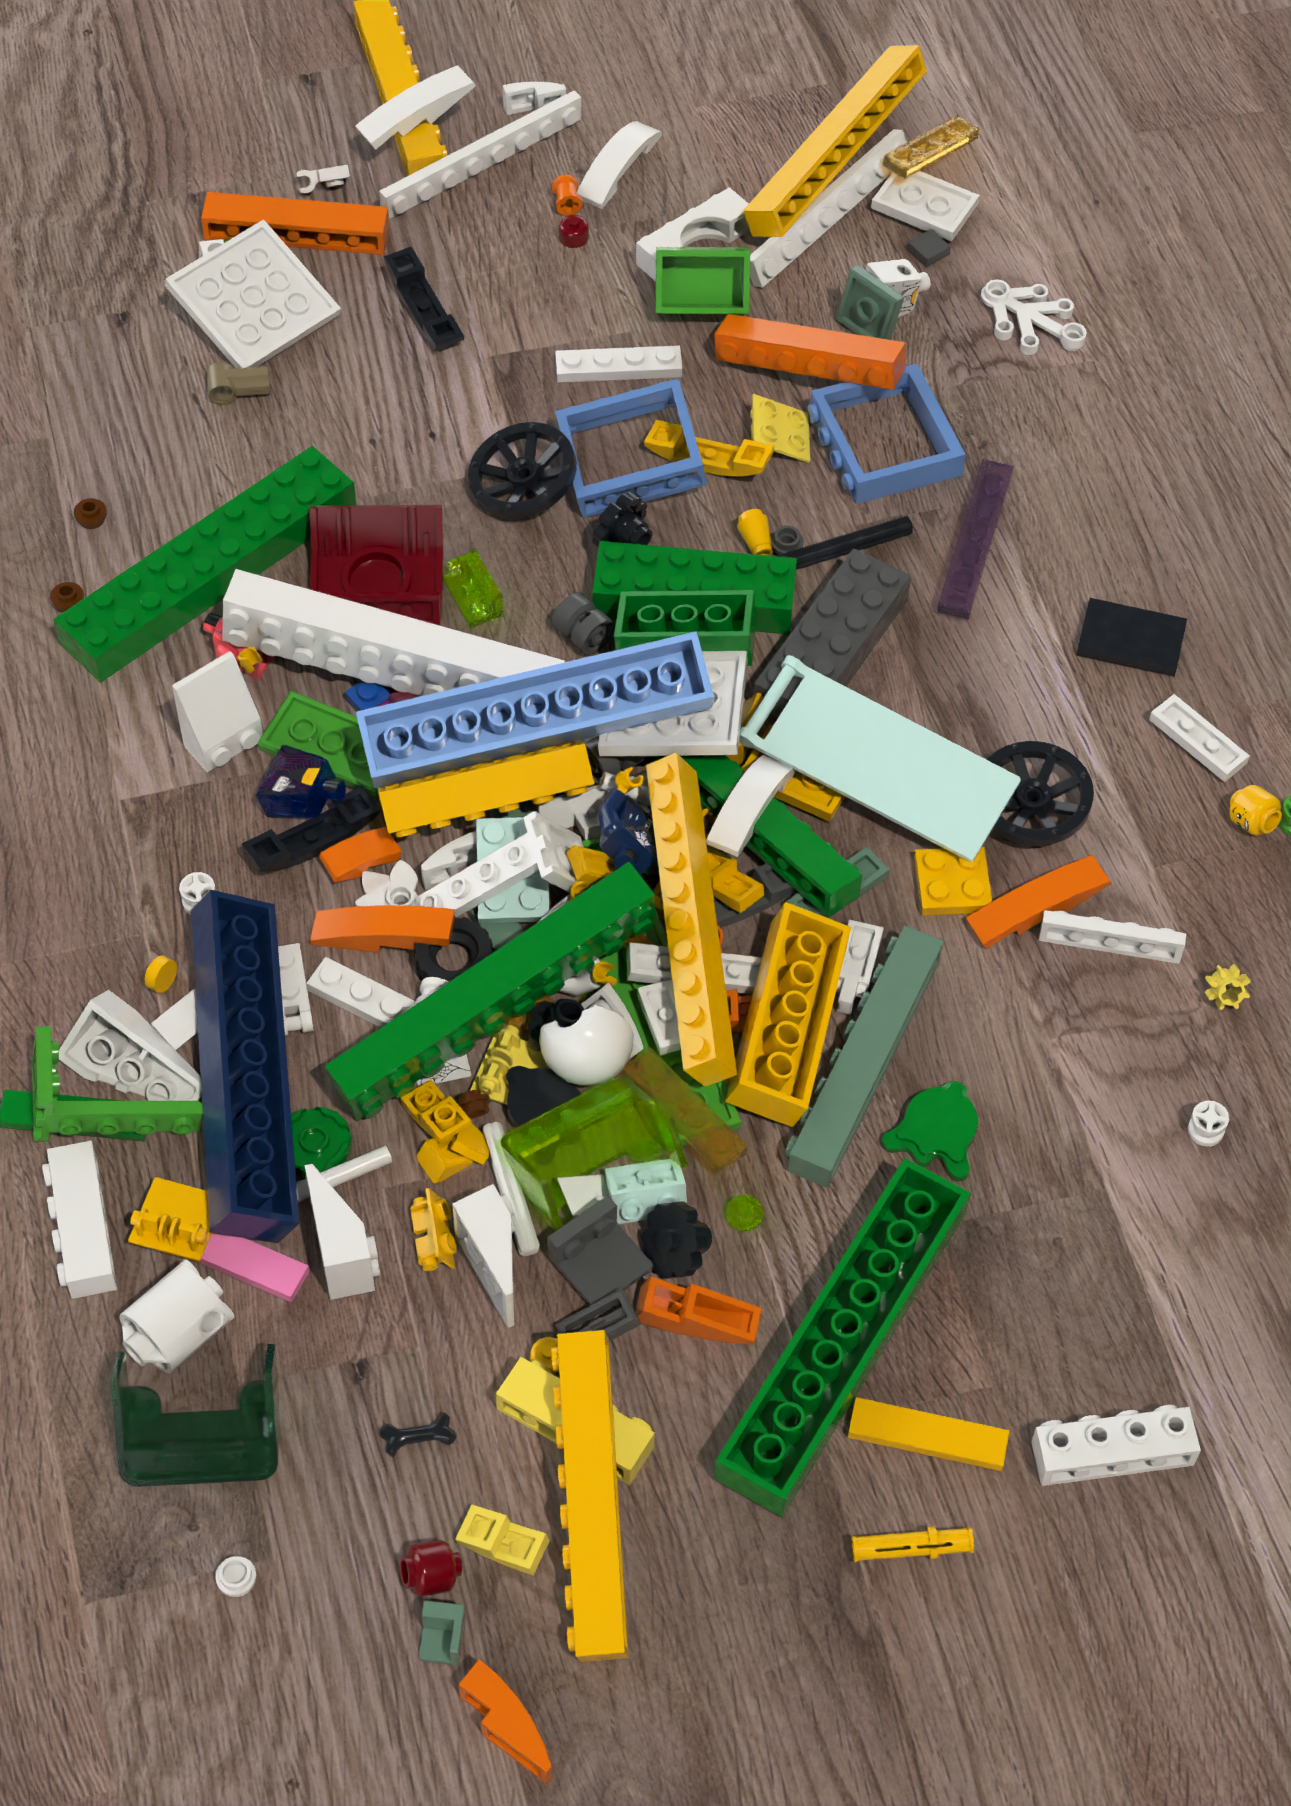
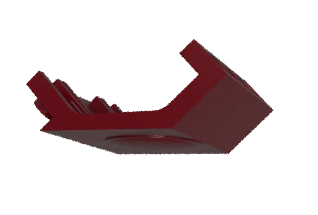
(380, 557)

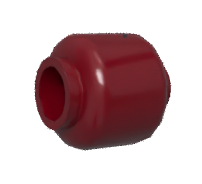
(430, 1568)

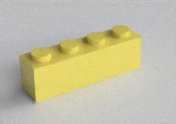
(529, 1399)

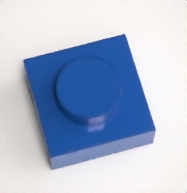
(366, 695)

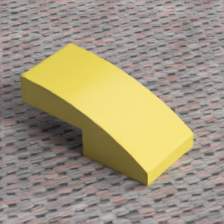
(502, 1541)

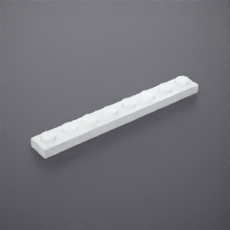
(481, 154)
(824, 211)

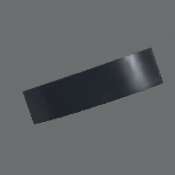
(420, 300)
(313, 836)

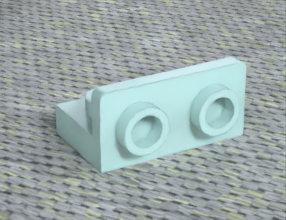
(643, 1186)

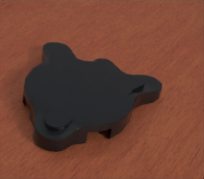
(535, 1093)

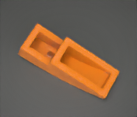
(697, 1312)
(505, 1720)

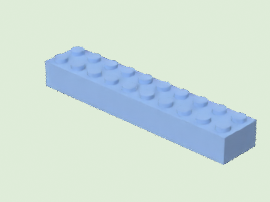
(535, 709)

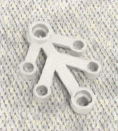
(1001, 297)

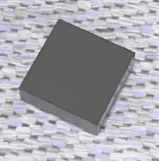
(928, 248)

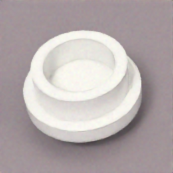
(236, 1576)

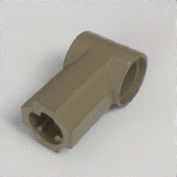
(227, 383)

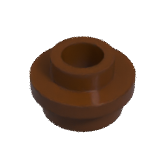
(90, 513)
(66, 595)
(474, 1103)

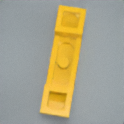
(717, 457)

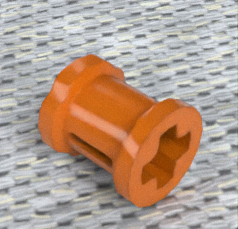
(568, 200)

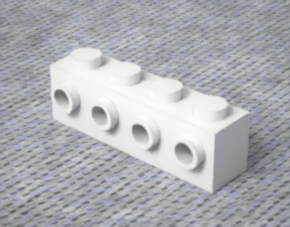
(1115, 1445)

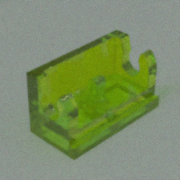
(473, 589)

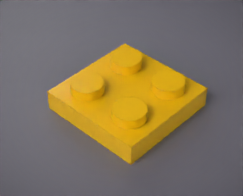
(951, 883)

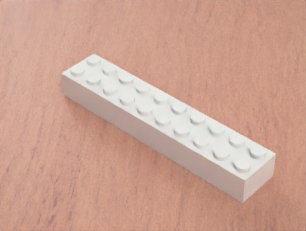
(363, 639)

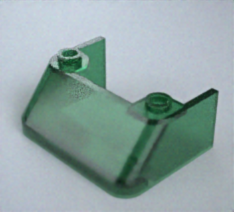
(196, 1445)

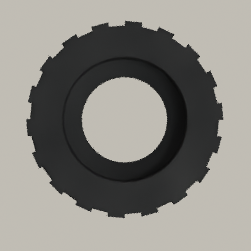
(463, 932)

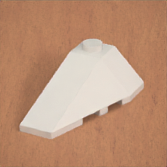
(125, 1051)

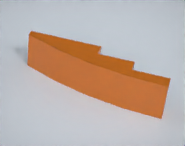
(1025, 905)
(382, 925)

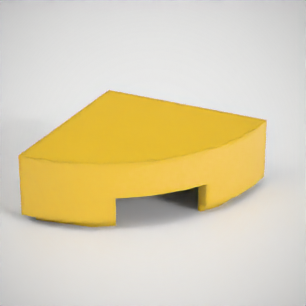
(471, 1144)

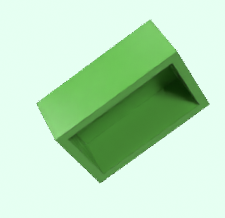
(702, 280)

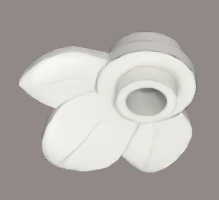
(391, 889)

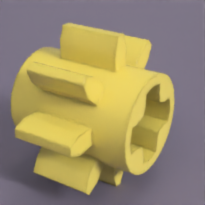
(1236, 982)

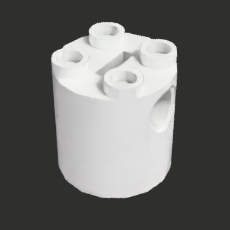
(174, 1318)

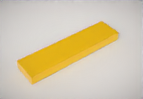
(928, 1434)

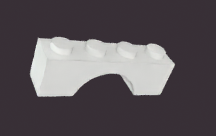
(714, 219)

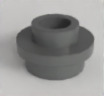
(786, 539)

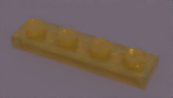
(931, 146)
(691, 1115)

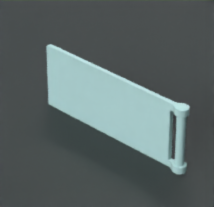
(882, 760)

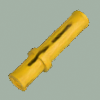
(911, 1544)

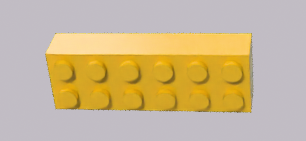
(486, 786)
(788, 1015)

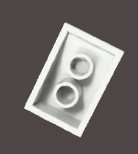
(216, 713)
(485, 1236)
(346, 1252)

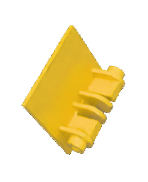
(173, 1220)

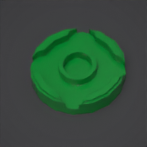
(319, 1139)

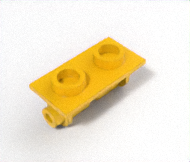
(432, 1216)

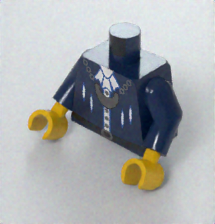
(627, 828)

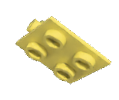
(780, 426)
(504, 1053)

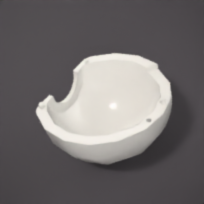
(589, 1049)

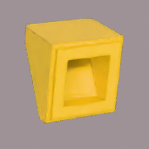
(441, 1161)

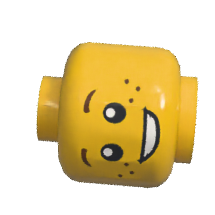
(1255, 810)

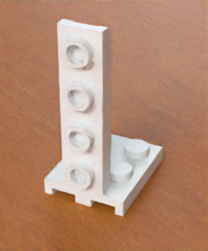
(539, 849)

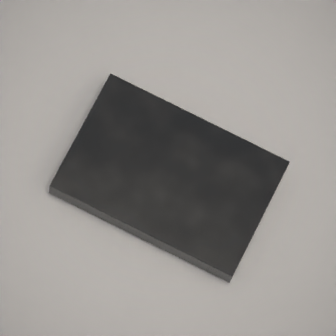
(1132, 637)

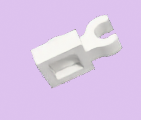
(332, 177)

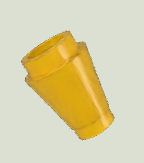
(755, 531)

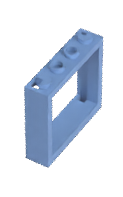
(646, 484)
(863, 487)

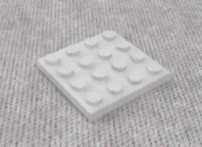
(252, 296)
(697, 733)

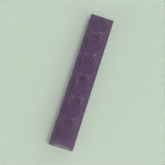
(975, 539)

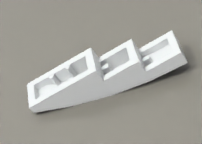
(420, 102)

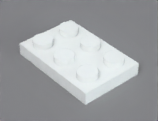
(926, 203)

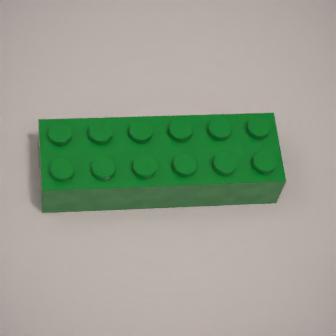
(661, 568)

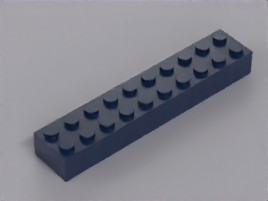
(243, 1069)

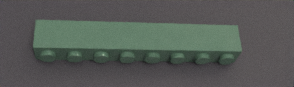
(865, 1056)

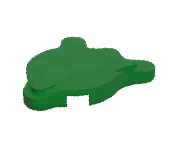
(937, 1126)

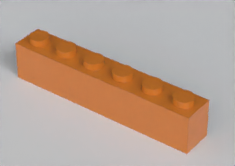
(299, 221)
(810, 351)

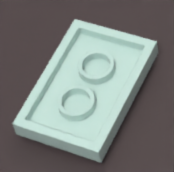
(522, 901)

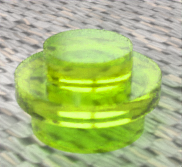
(744, 1213)

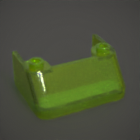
(586, 1136)

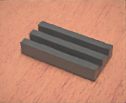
(599, 1307)

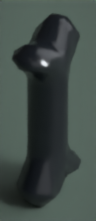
(436, 1431)

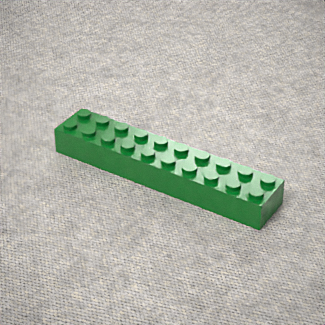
(198, 565)
(492, 992)
(841, 1338)

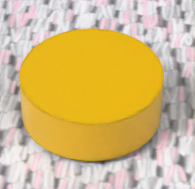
(160, 974)

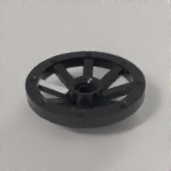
(523, 473)
(1043, 795)

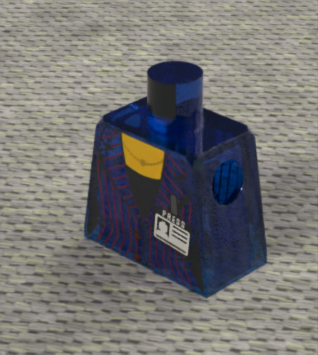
(298, 785)

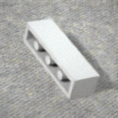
(80, 1219)

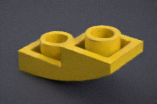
(434, 1112)

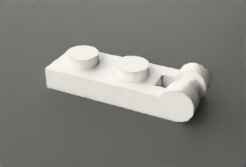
(294, 989)

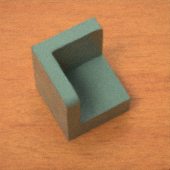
(442, 1632)

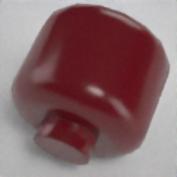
(573, 231)

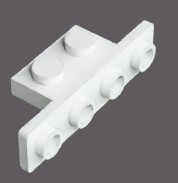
(581, 809)

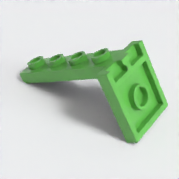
(98, 1116)

